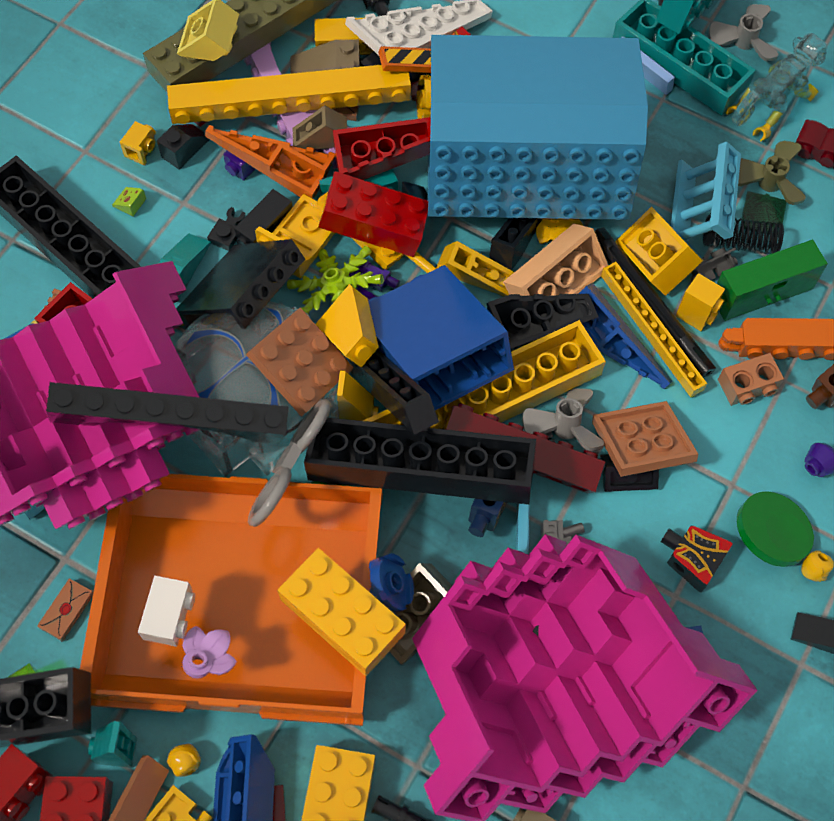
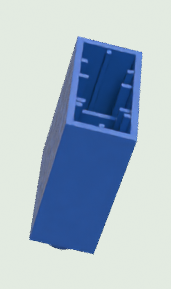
(441, 336)

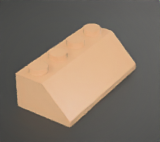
(562, 266)

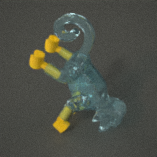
(782, 80)

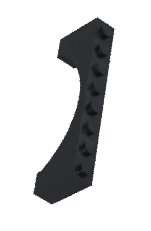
(97, 404)

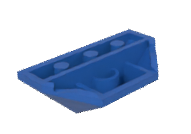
(244, 782)

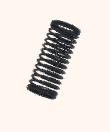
(773, 246)

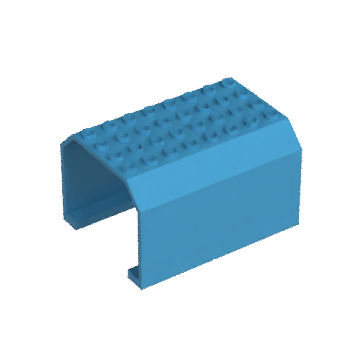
(535, 126)

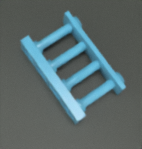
(724, 195)

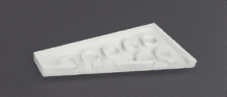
(415, 26)

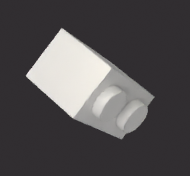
(166, 611)

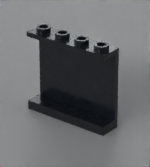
(243, 281)

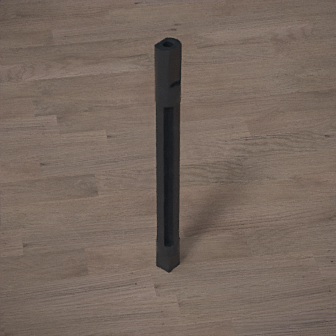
(678, 332)

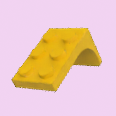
(302, 227)

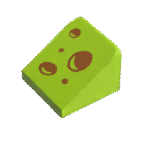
(130, 200)

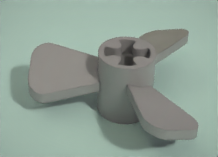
(746, 34)
(566, 420)

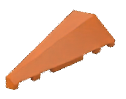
(288, 165)

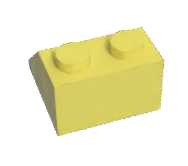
(209, 32)

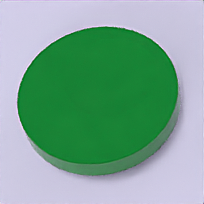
(775, 529)

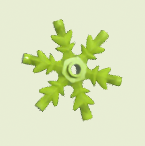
(334, 279)

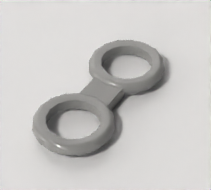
(278, 483)

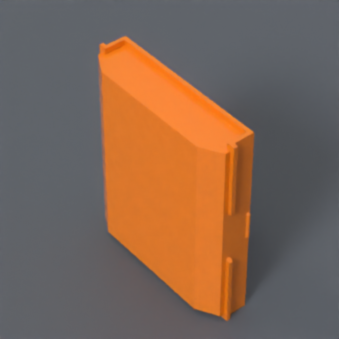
(201, 535)

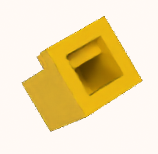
(138, 142)

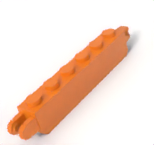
(781, 338)

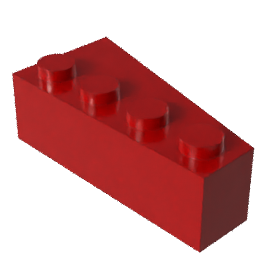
(381, 147)

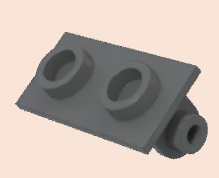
(720, 261)

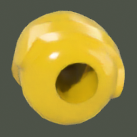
(817, 566)
(184, 760)

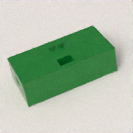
(770, 279)

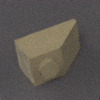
(318, 129)

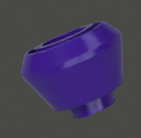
(820, 460)

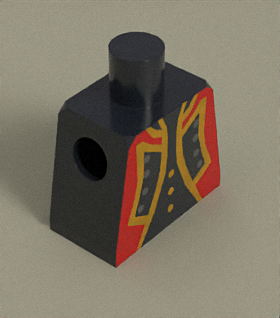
(696, 555)

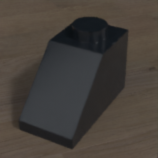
(181, 144)

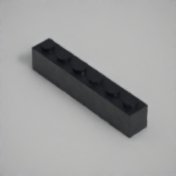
(396, 392)

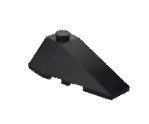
(539, 315)

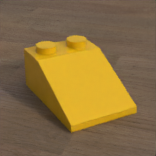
(658, 251)

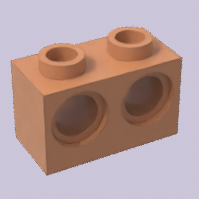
(748, 374)

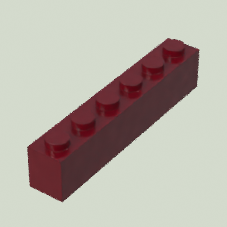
(552, 460)

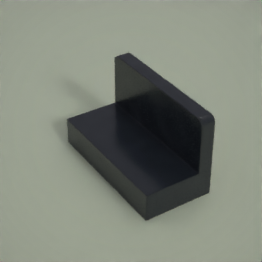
(614, 482)

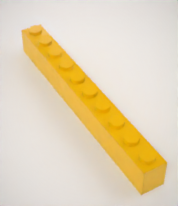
(286, 93)

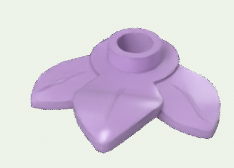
(208, 648)

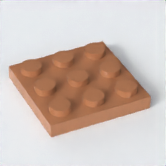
(299, 361)
(644, 438)

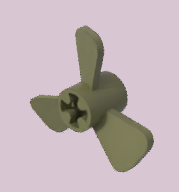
(774, 172)

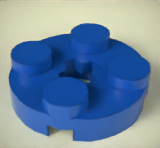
(390, 582)

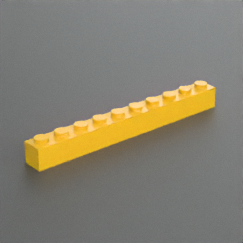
(653, 329)

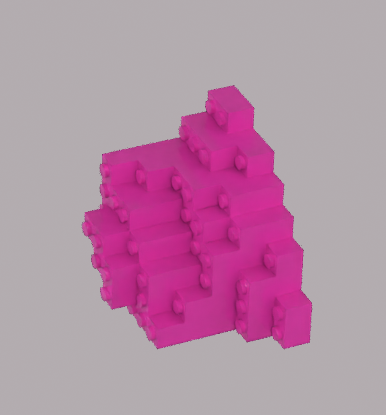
(106, 343)
(582, 700)

